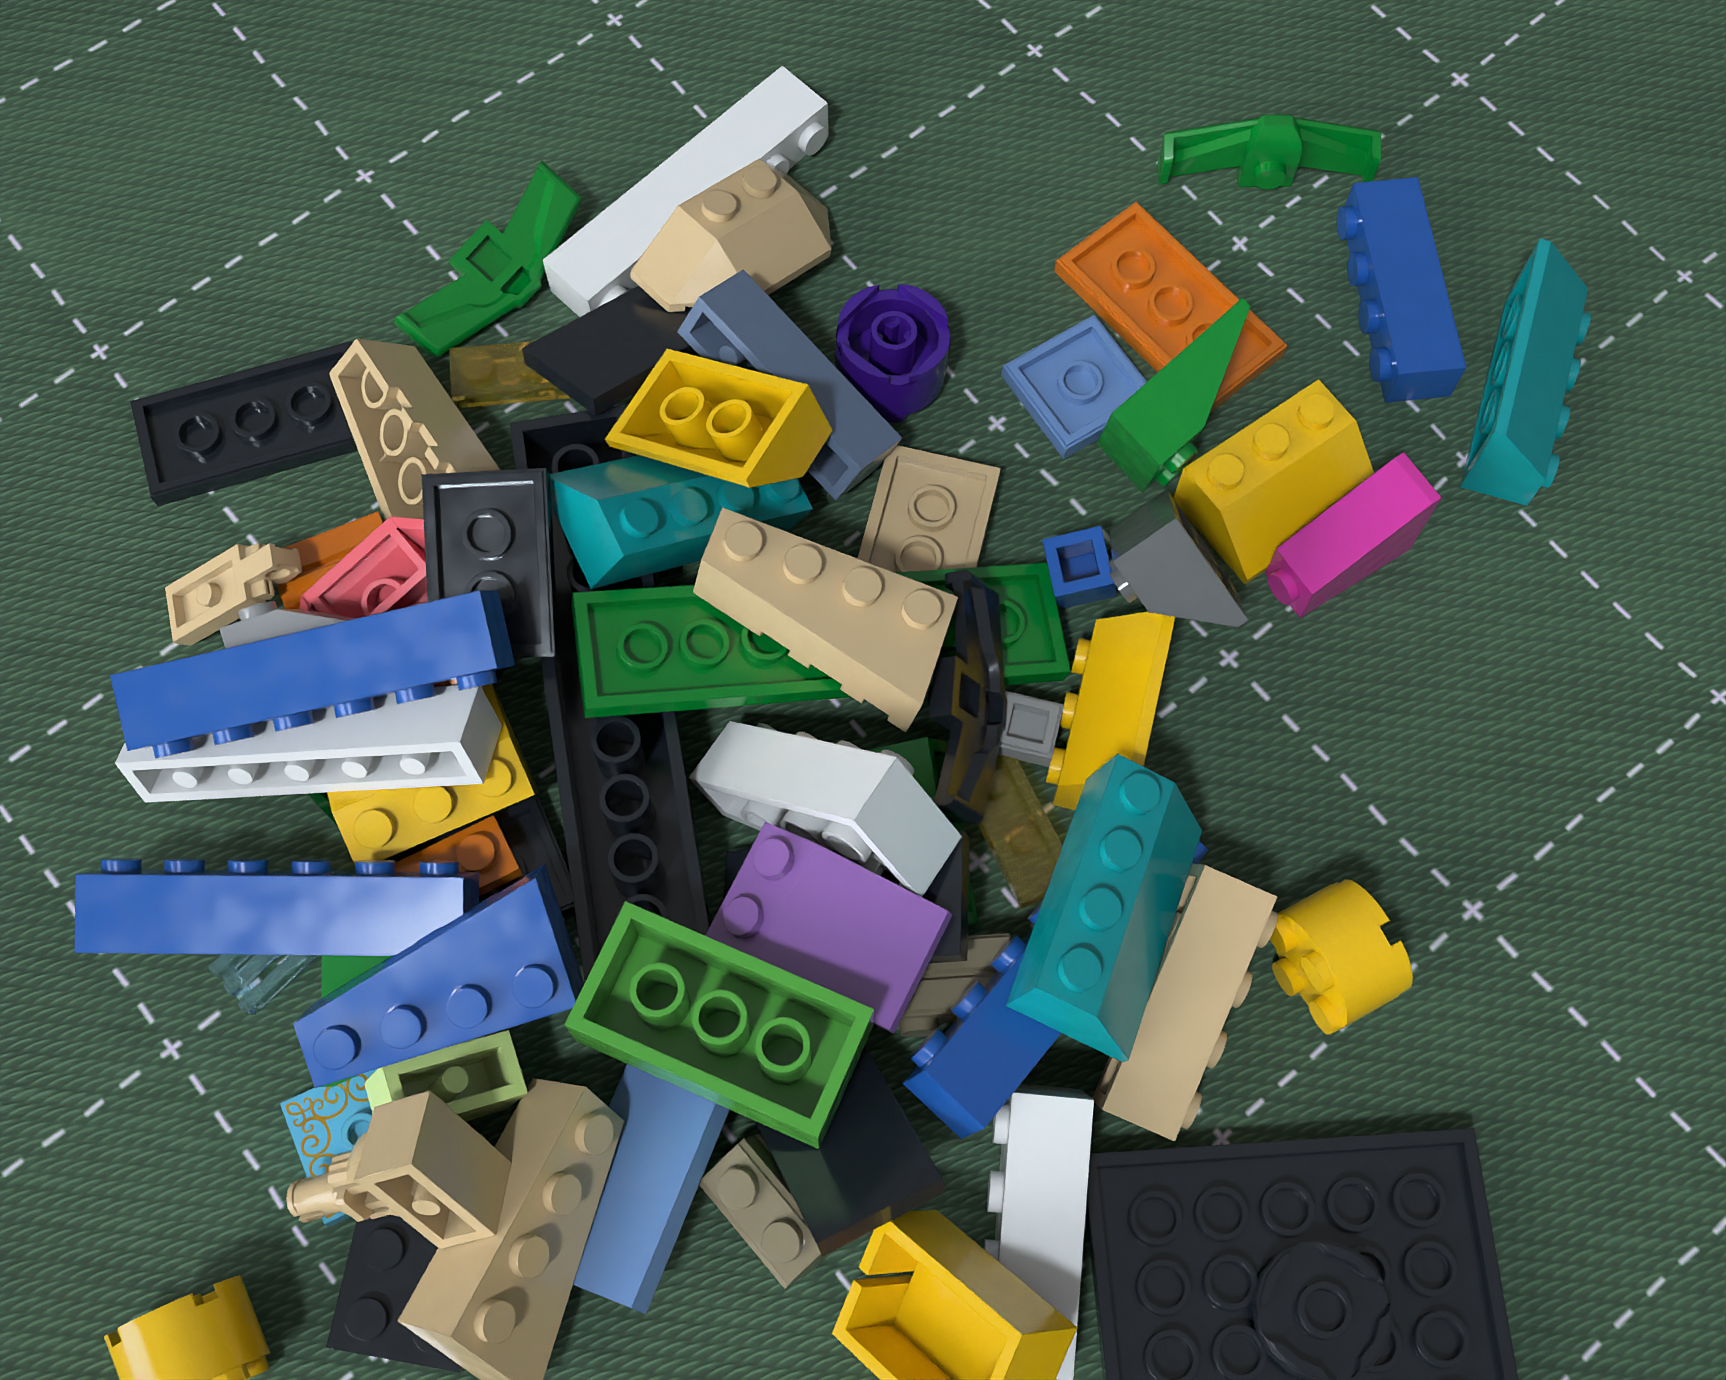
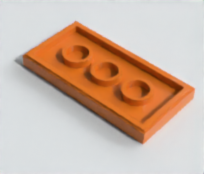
(1161, 296)

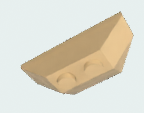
(745, 222)

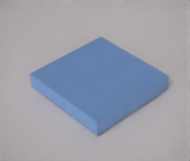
(1073, 384)

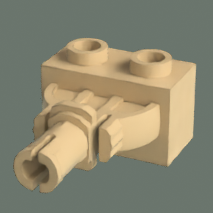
(416, 1166)

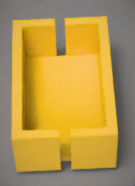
(953, 1316)

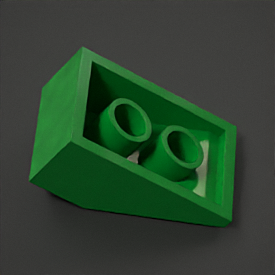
(1158, 424)

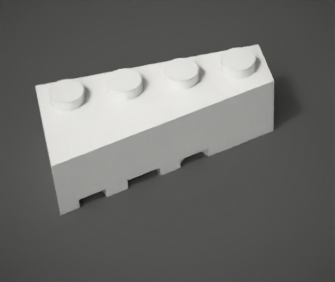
(831, 795)
(1043, 1194)

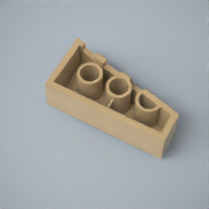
(503, 1296)

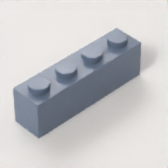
(748, 330)

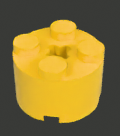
(1339, 955)
(193, 1339)

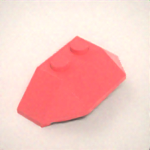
(377, 575)

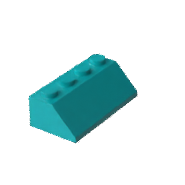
(1528, 380)
(656, 516)
(1108, 908)

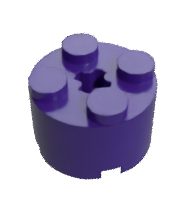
(893, 348)

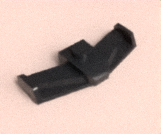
(970, 700)

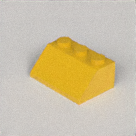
(723, 421)
(1274, 478)
(1114, 700)
(393, 820)

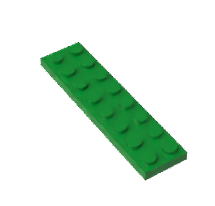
(681, 653)

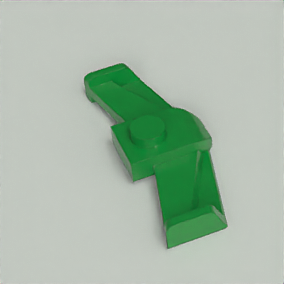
(1270, 150)
(496, 268)

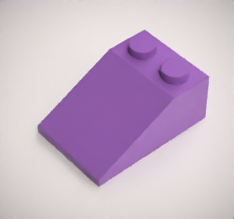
(830, 923)

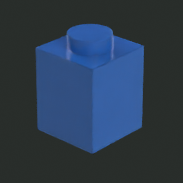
(1079, 567)

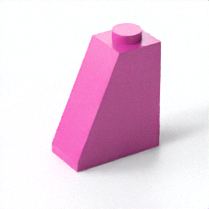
(1353, 537)

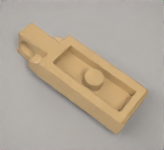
(225, 585)

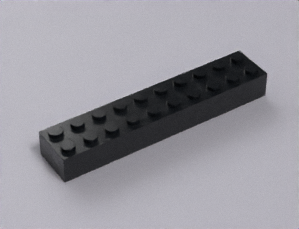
(616, 775)

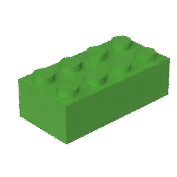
(721, 1024)

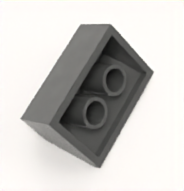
(1170, 567)

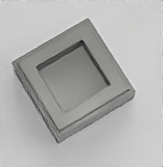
(1030, 729)

